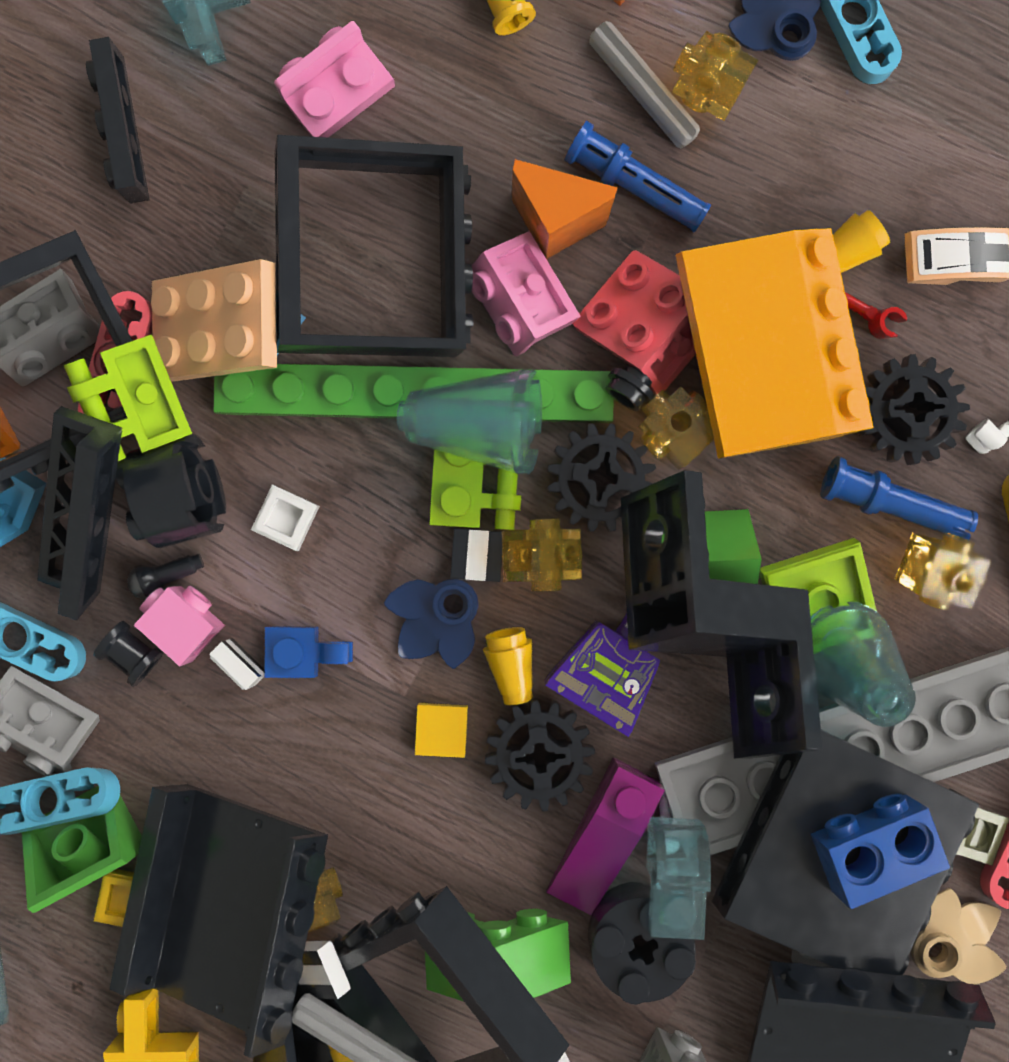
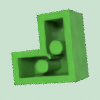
(530, 945)

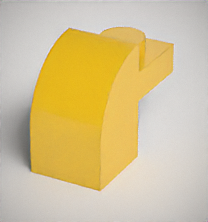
(140, 1035)

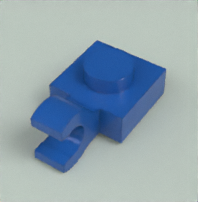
(297, 651)

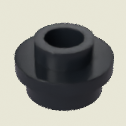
(629, 387)

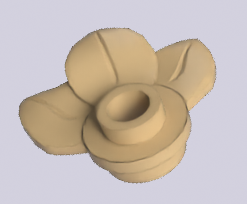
(963, 937)

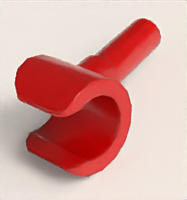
(876, 317)

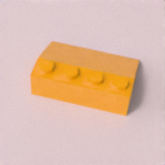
(774, 341)

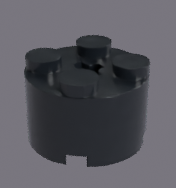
(171, 493)
(632, 970)

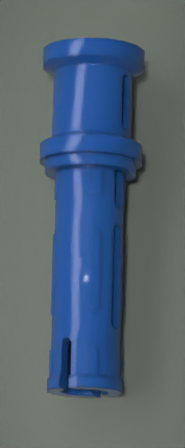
(610, 170)
(877, 493)

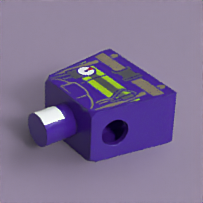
(605, 676)

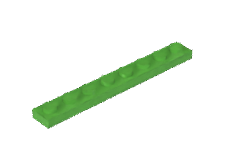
(380, 389)

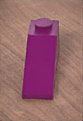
(606, 835)

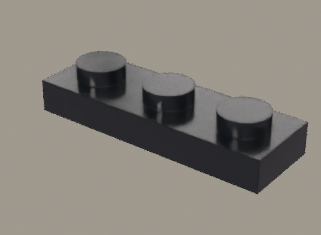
(117, 120)

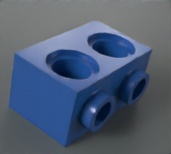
(881, 863)

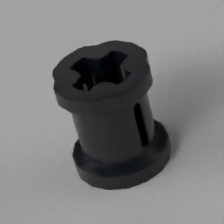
(128, 653)

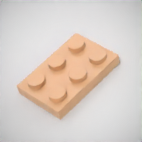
(216, 320)

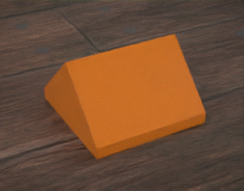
(559, 205)

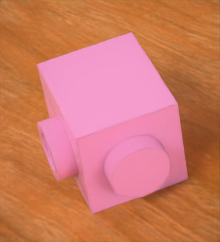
(178, 622)

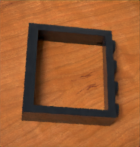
(455, 231)
(30, 264)
(468, 964)

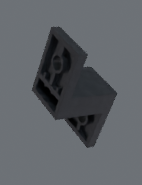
(755, 626)

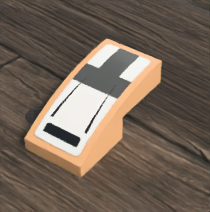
(957, 255)

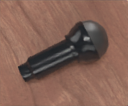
(146, 578)

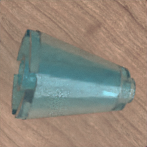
(478, 419)
(861, 664)

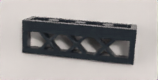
(87, 504)

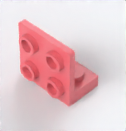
(642, 319)

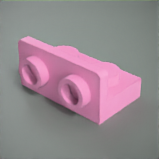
(333, 81)
(521, 293)

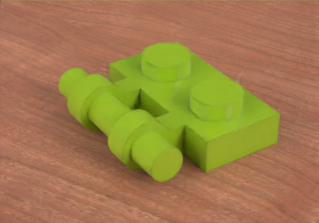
(142, 388)
(459, 495)

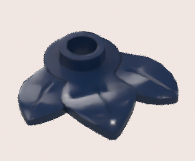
(767, 20)
(429, 624)

